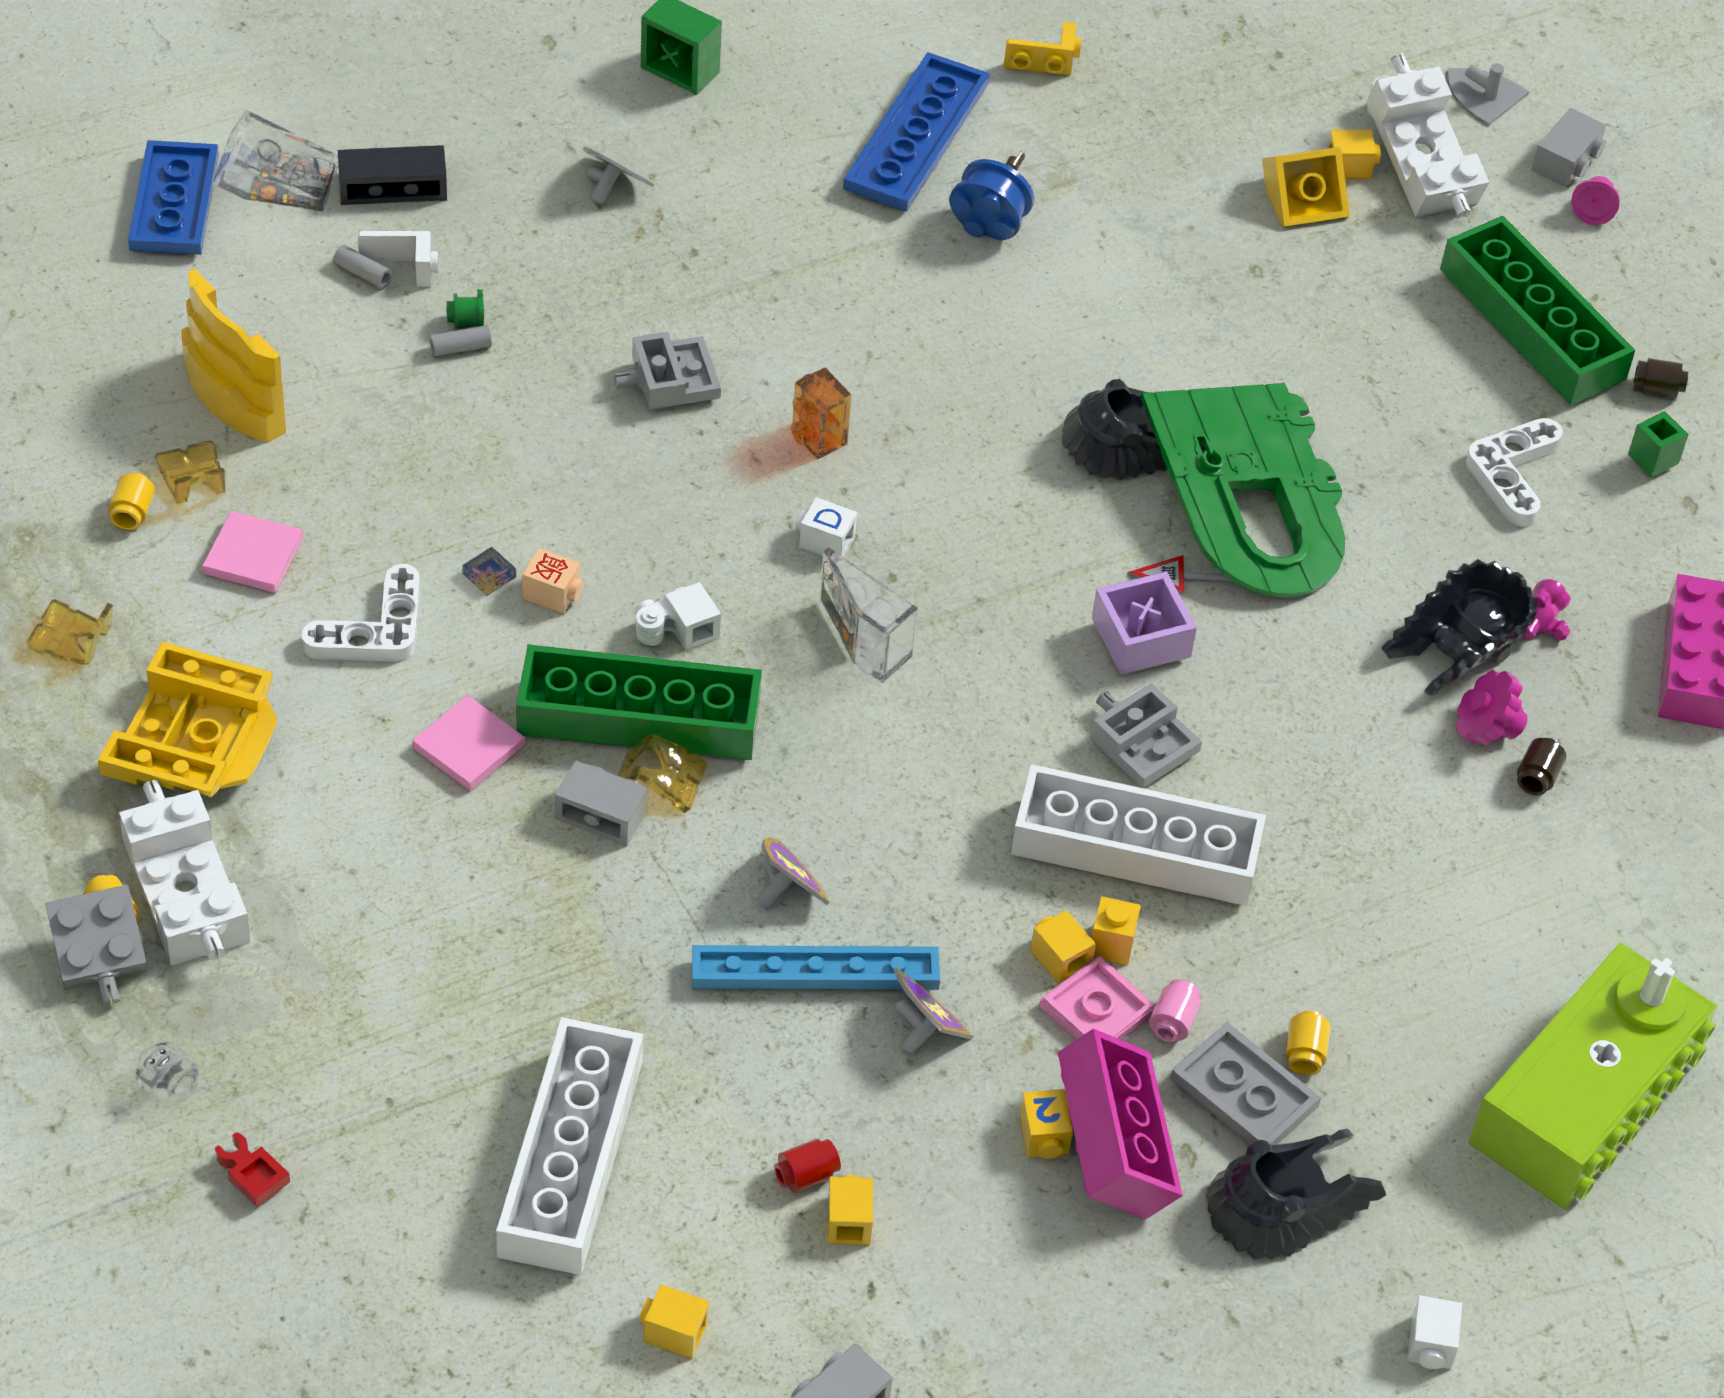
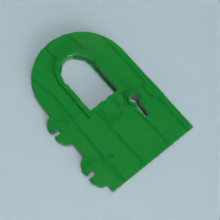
(1251, 443)

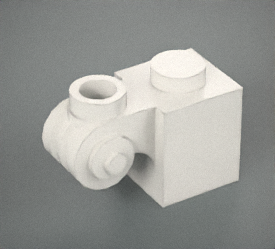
(685, 612)

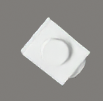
(401, 247)

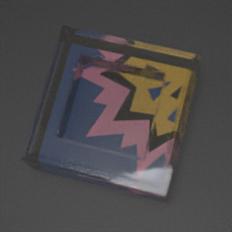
(489, 571)

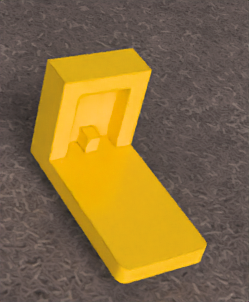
(1044, 56)

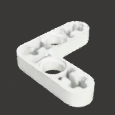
(1503, 464)
(380, 634)

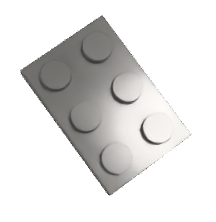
(1245, 1087)

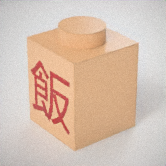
(552, 581)

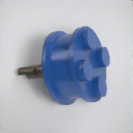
(992, 198)

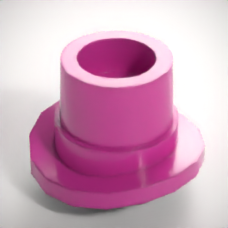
(1595, 201)

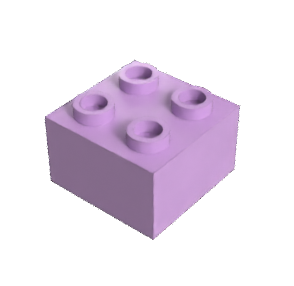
(1143, 623)

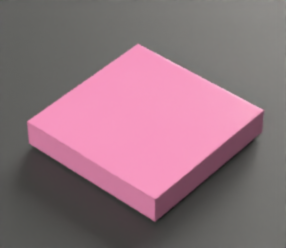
(253, 552)
(468, 743)
(1097, 1000)

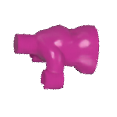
(1550, 601)

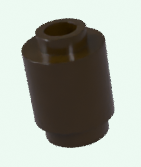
(1660, 378)
(1540, 766)

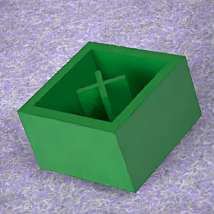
(681, 44)

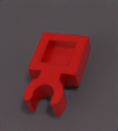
(253, 1174)

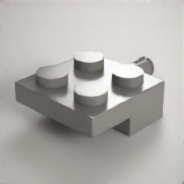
(671, 371)
(1143, 734)
(96, 939)

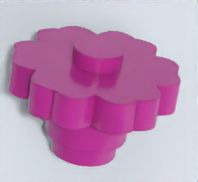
(1492, 709)

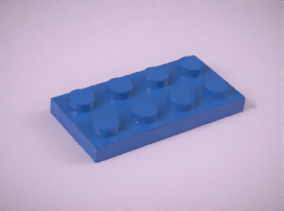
(173, 197)

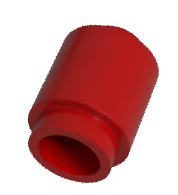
(807, 1164)

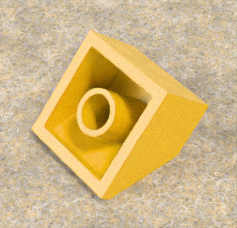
(1307, 186)

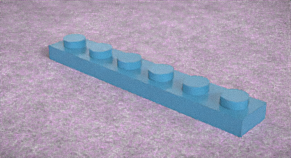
(812, 967)

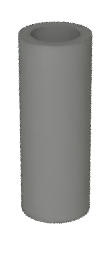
(362, 266)
(460, 340)

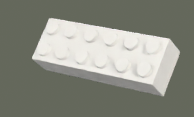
(1138, 834)
(570, 1146)

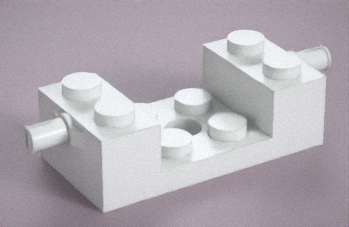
(1410, 113)
(173, 845)

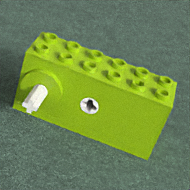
(1594, 1075)

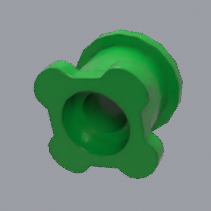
(466, 310)

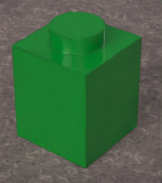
(1658, 444)

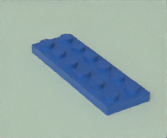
(916, 131)

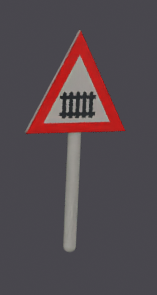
(1175, 570)

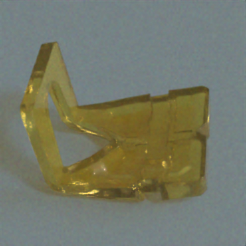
(189, 466)
(61, 628)
(679, 772)

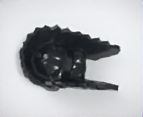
(1113, 433)
(1469, 618)
(1280, 1197)

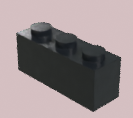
(392, 175)

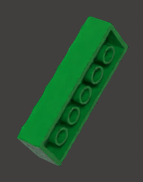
(1537, 310)
(630, 697)

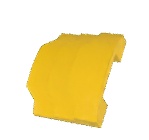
(230, 371)
(197, 725)

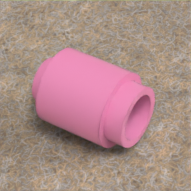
(1175, 1011)

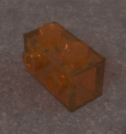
(821, 413)

